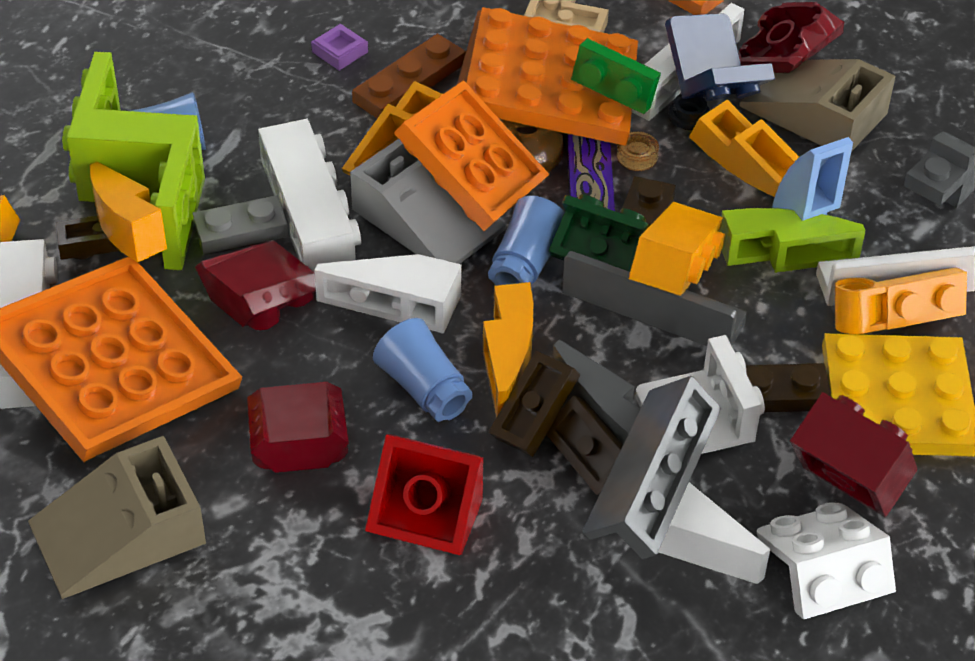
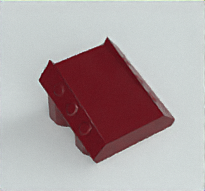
(790, 35)
(257, 283)
(297, 427)

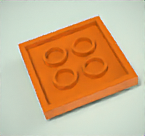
(471, 154)

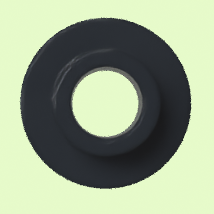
(686, 112)

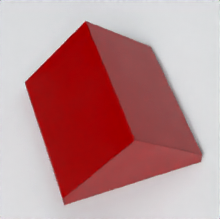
(426, 494)

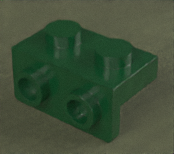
(598, 232)

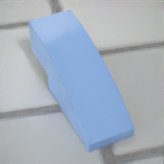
(815, 180)

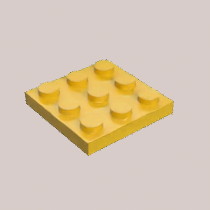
(909, 382)

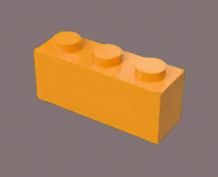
(677, 248)

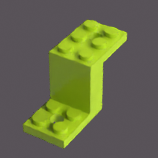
(144, 146)

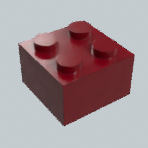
(855, 453)

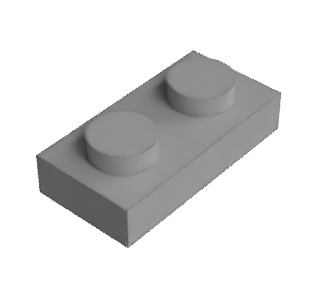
(240, 224)

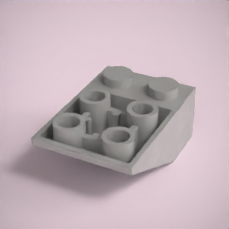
(413, 209)

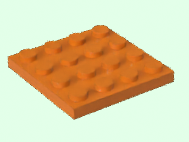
(526, 71)
(110, 357)

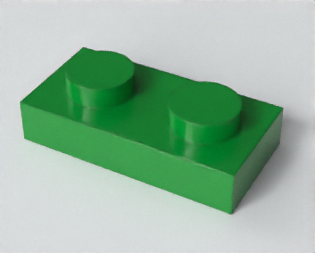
(615, 76)

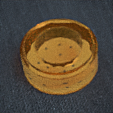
(639, 153)

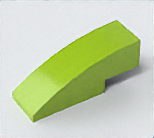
(786, 239)

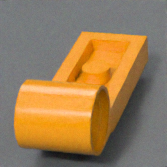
(899, 302)

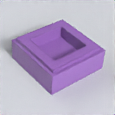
(339, 47)

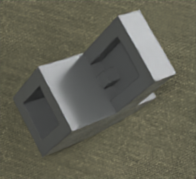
(945, 171)

